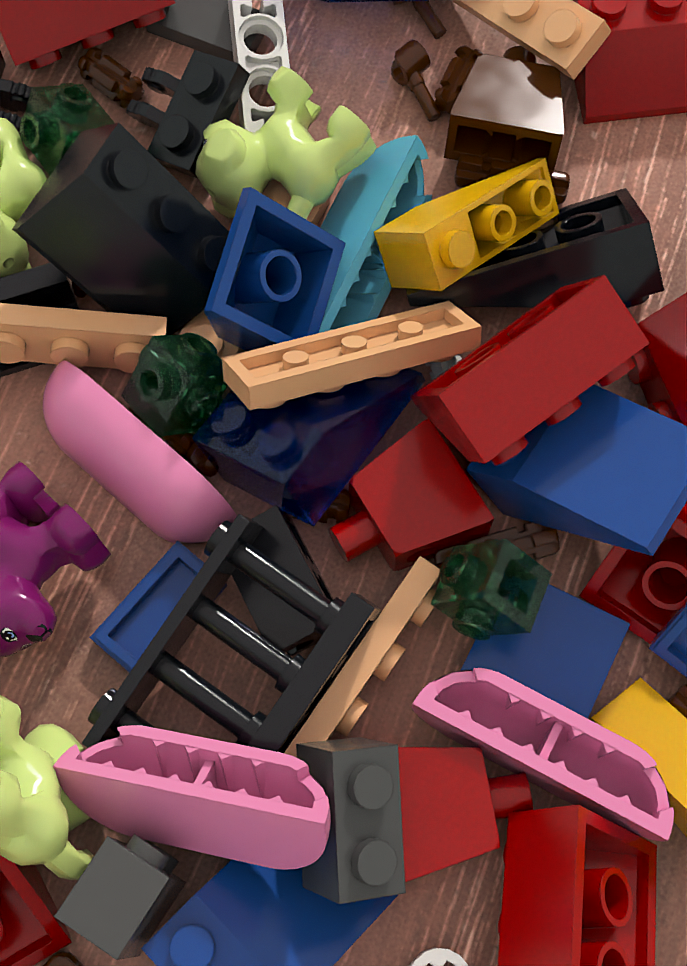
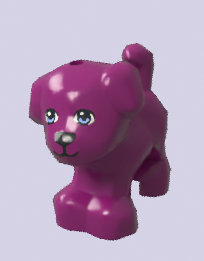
(35, 554)

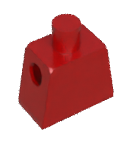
(411, 503)
(452, 806)

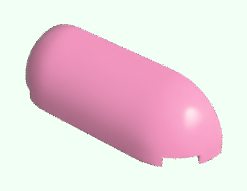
(130, 459)
(551, 746)
(201, 796)

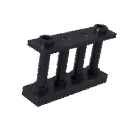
(298, 679)

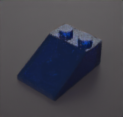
(308, 445)

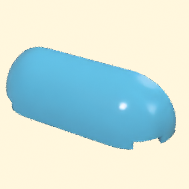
(370, 198)

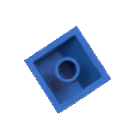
(271, 275)

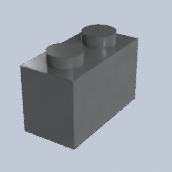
(366, 831)
(122, 896)

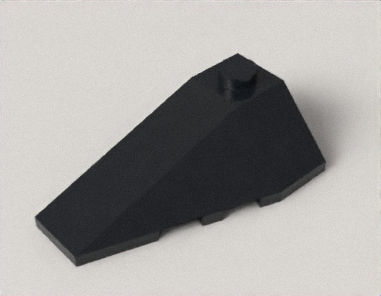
(586, 241)

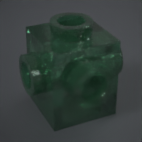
(56, 118)
(176, 383)
(491, 589)

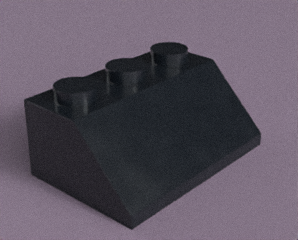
(125, 229)

